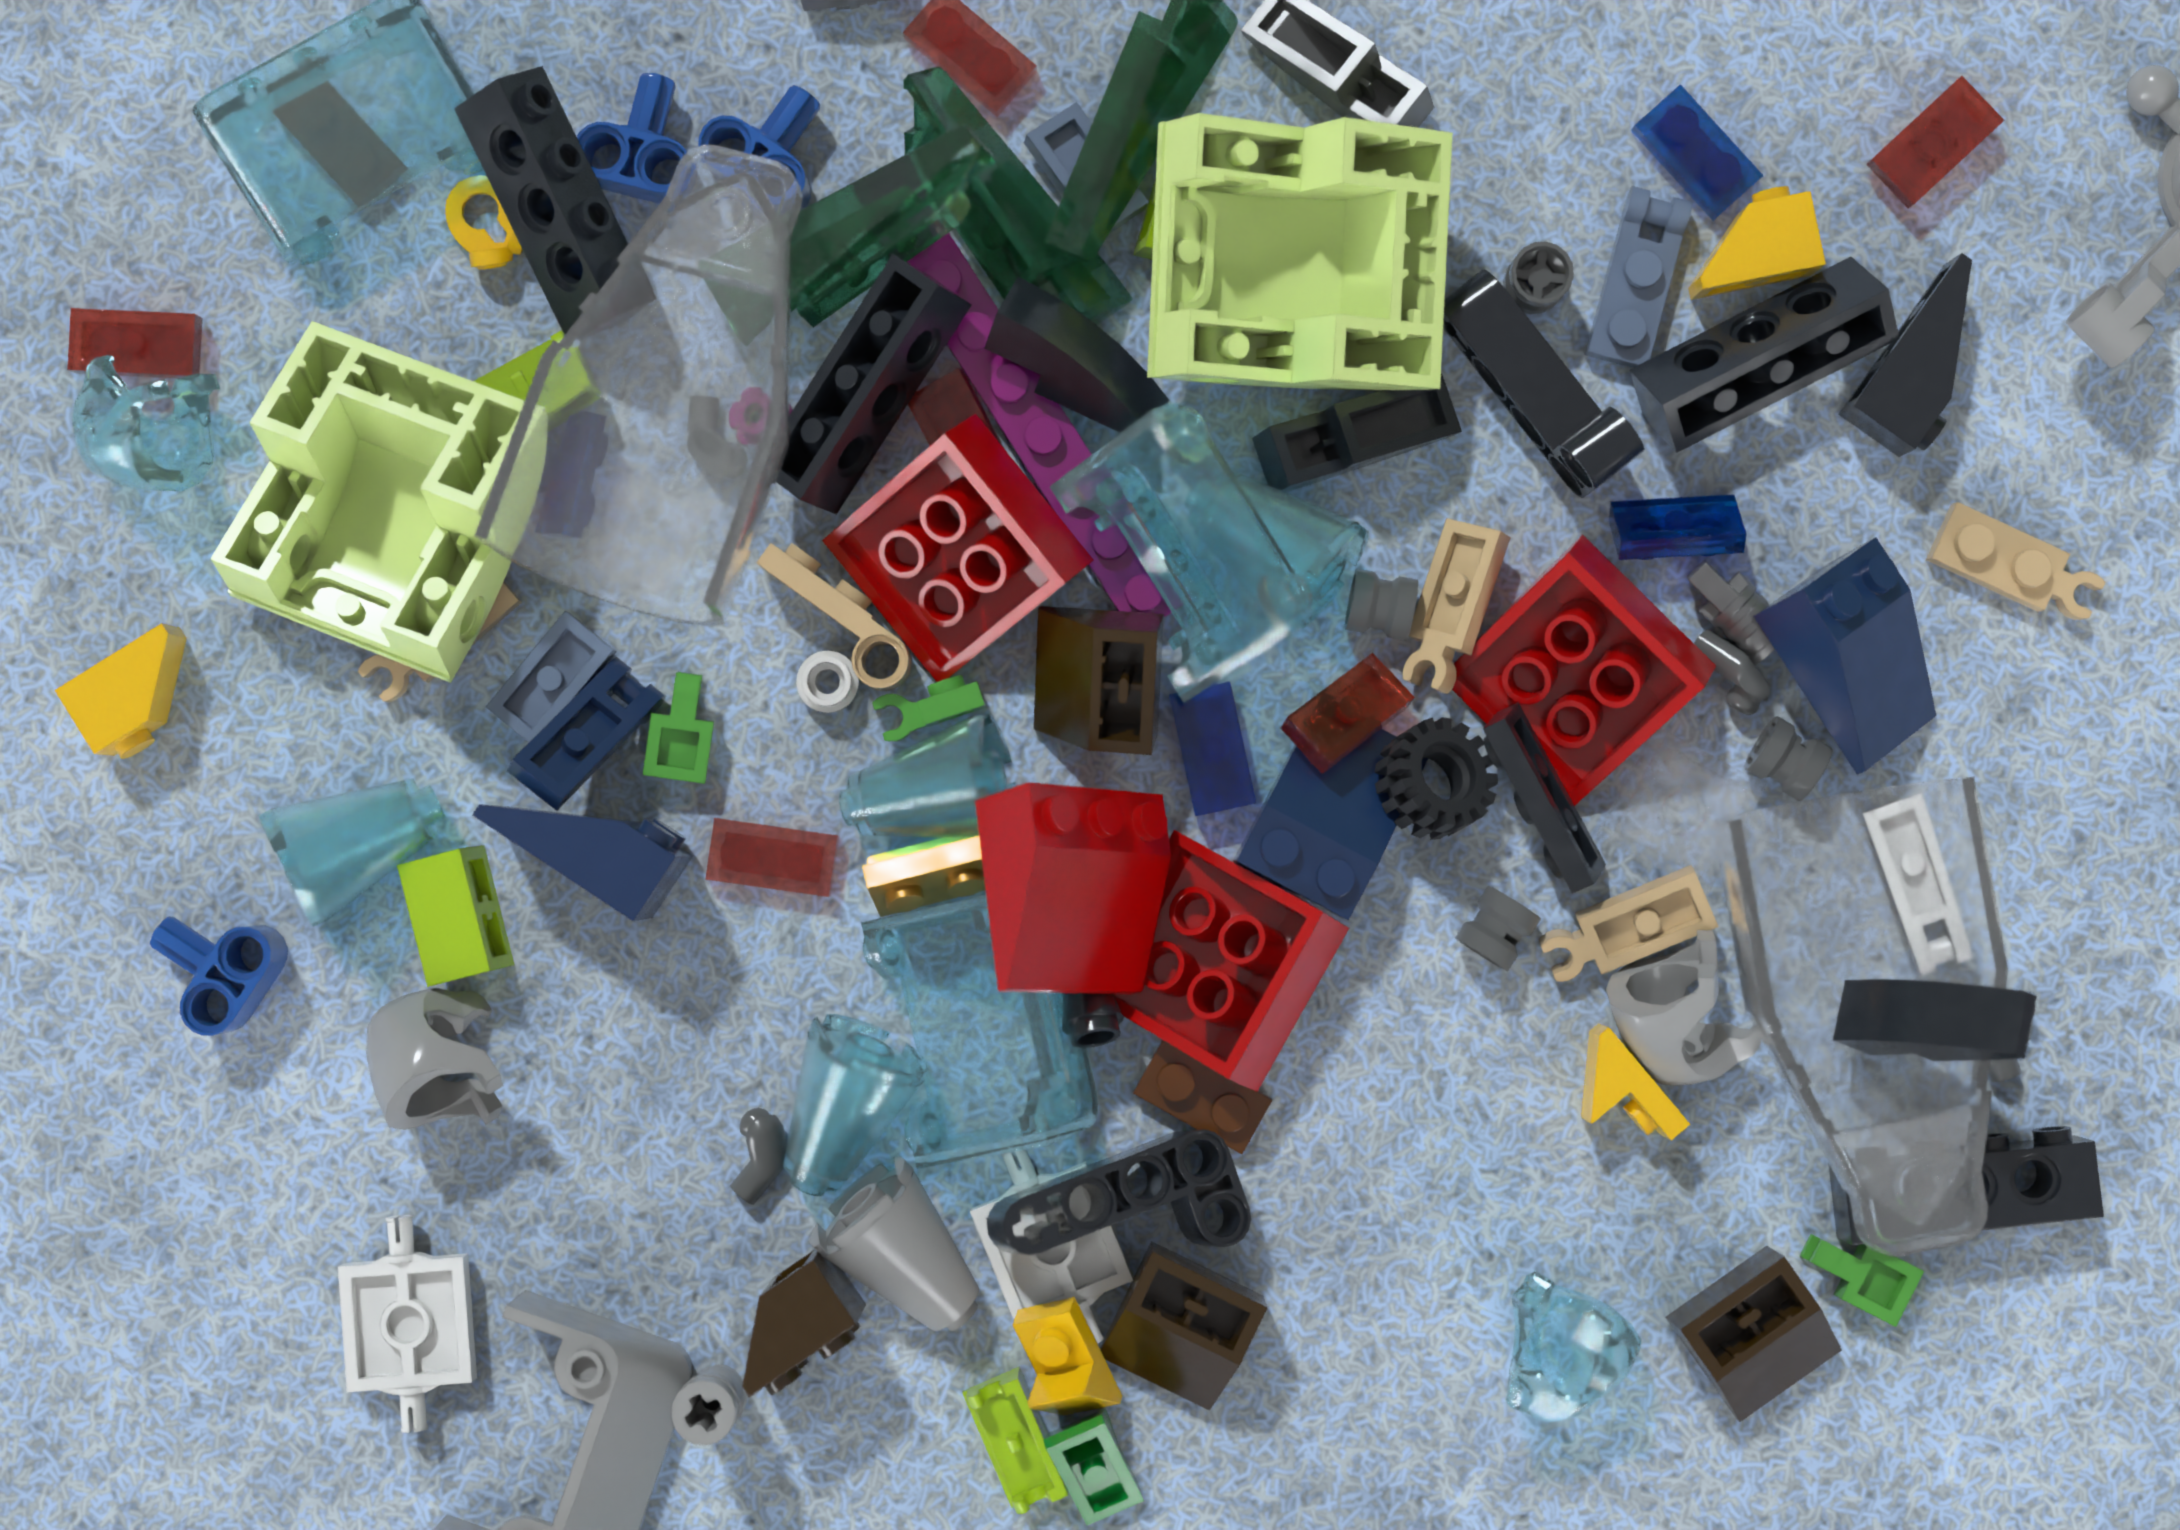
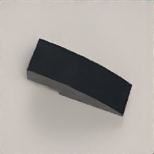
(1074, 356)
(1354, 435)
(1934, 1019)

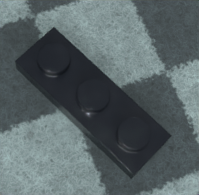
(1543, 798)

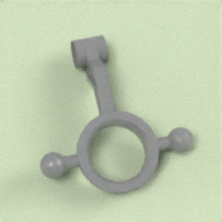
(2113, 316)

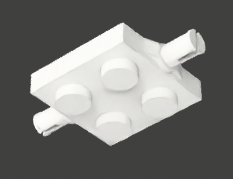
(1075, 1269)
(407, 1323)

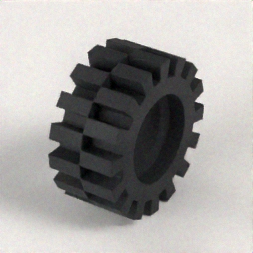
(1412, 795)

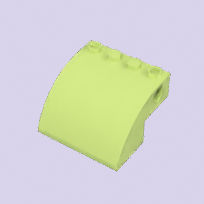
(1299, 254)
(373, 502)

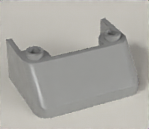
(632, 1387)

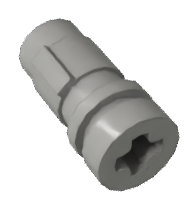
(703, 1421)

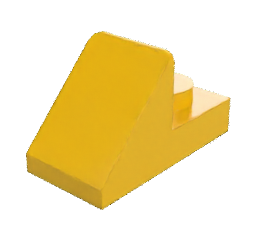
(1615, 1073)
(1065, 1358)

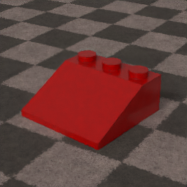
(957, 548)
(1586, 665)
(1072, 886)
(1229, 964)

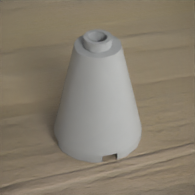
(899, 1247)

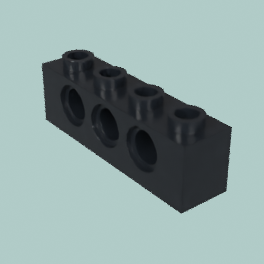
(545, 188)
(1765, 354)
(867, 382)
(2063, 1187)

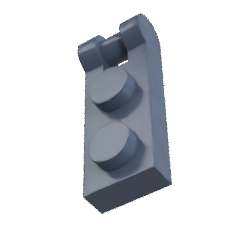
(1637, 280)

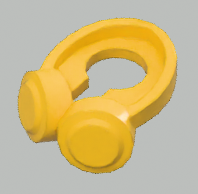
(481, 247)

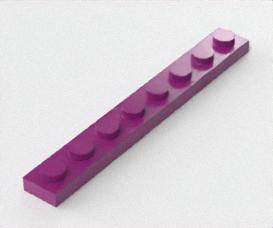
(1035, 429)

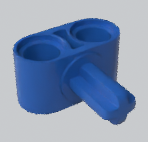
(776, 135)
(640, 142)
(220, 969)

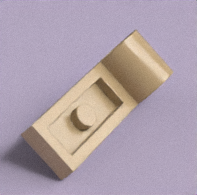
(843, 605)

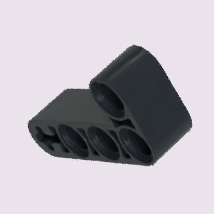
(1537, 386)
(1113, 1202)

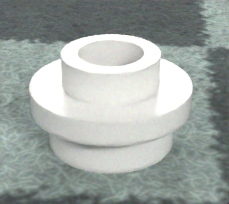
(807, 681)

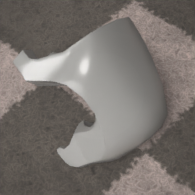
(1664, 1024)
(411, 1049)

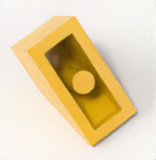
(1764, 245)
(127, 693)

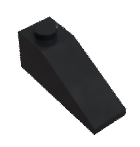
(1916, 374)

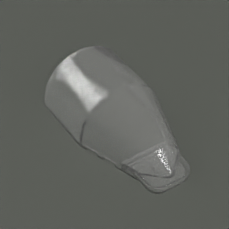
(663, 404)
(1871, 891)

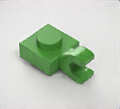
(946, 701)
(679, 742)
(1868, 1278)

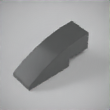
(1337, 63)

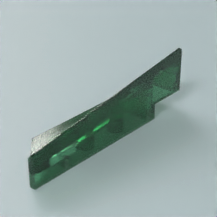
(1150, 85)
(1009, 208)
(893, 210)

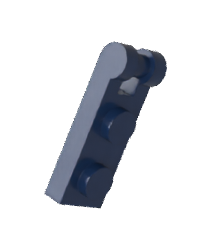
(584, 734)

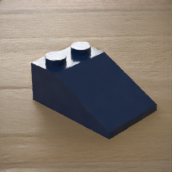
(1855, 652)
(1323, 829)
(613, 859)

